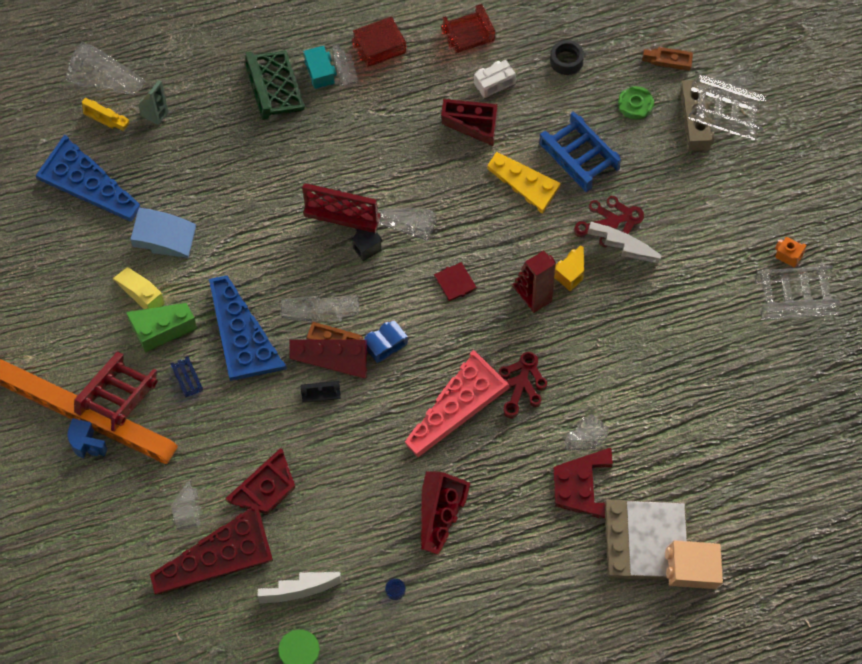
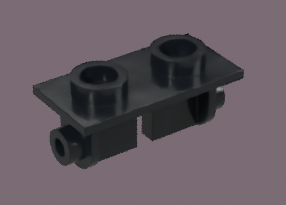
(320, 391)

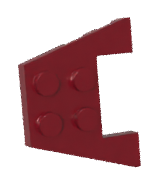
(575, 483)

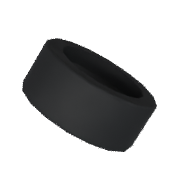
(567, 46)

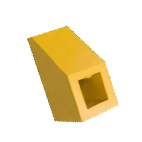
(571, 270)

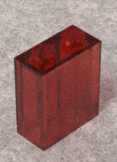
(379, 41)

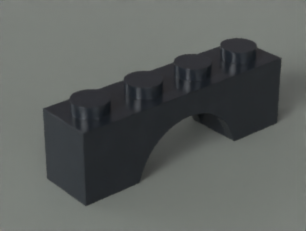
(365, 242)

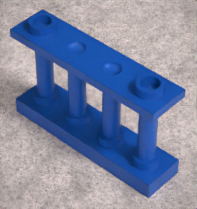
(573, 166)

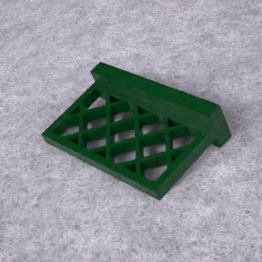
(260, 90)

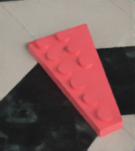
(461, 399)

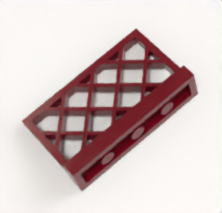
(333, 212)

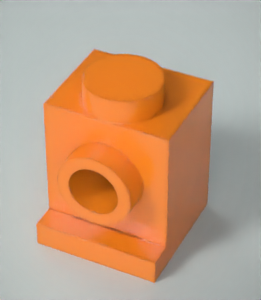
(790, 251)

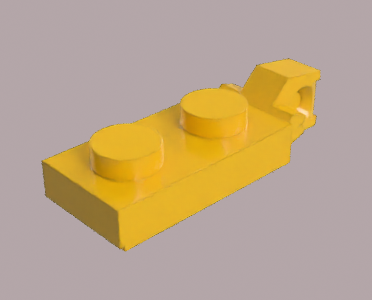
(104, 115)

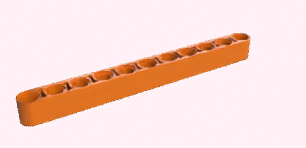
(62, 402)

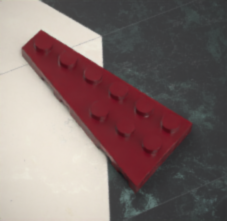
(225, 551)

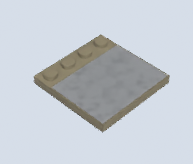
(639, 537)

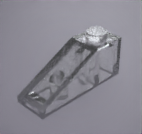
(410, 221)

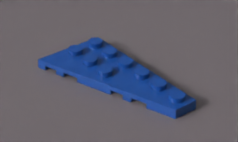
(80, 176)

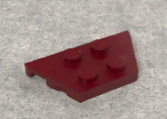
(265, 486)

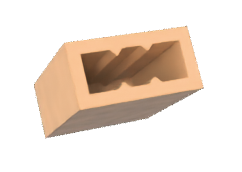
(694, 564)

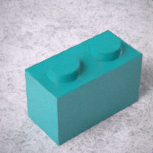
(319, 67)

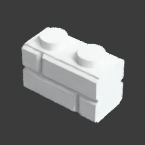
(494, 78)

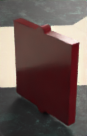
(455, 281)

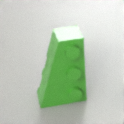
(161, 324)

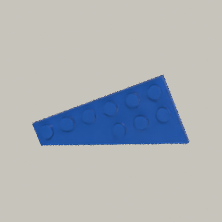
(243, 339)

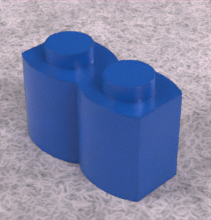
(385, 341)

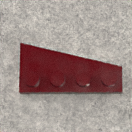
(333, 354)

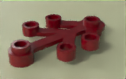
(612, 220)
(522, 381)

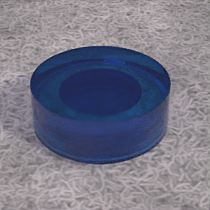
(395, 589)

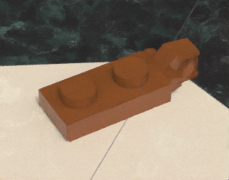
(669, 58)

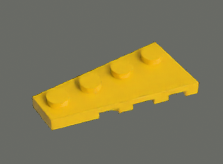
(529, 183)

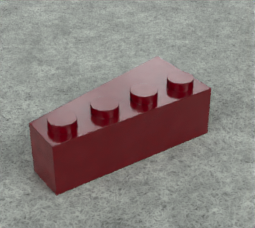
(536, 281)

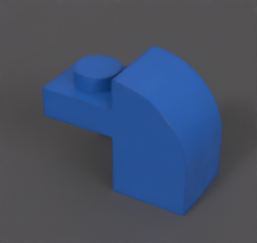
(81, 439)

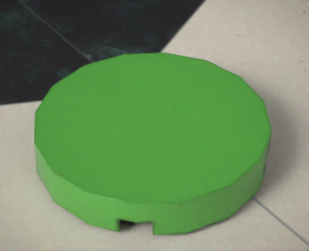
(635, 102)
(299, 648)

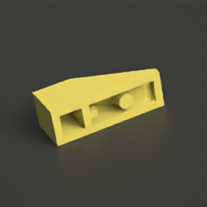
(139, 289)

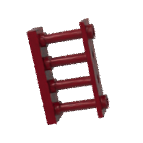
(105, 377)

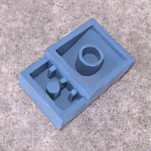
(162, 233)

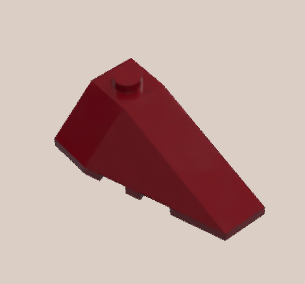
(440, 503)

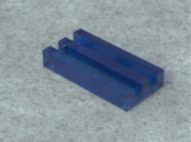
(181, 363)

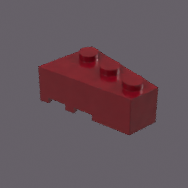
(471, 118)

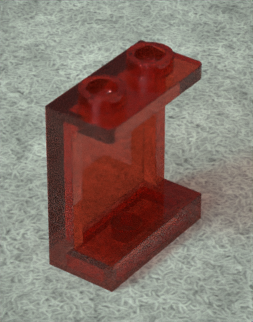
(469, 30)

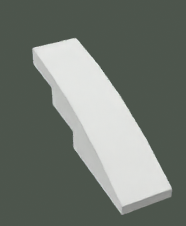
(631, 246)
(307, 585)

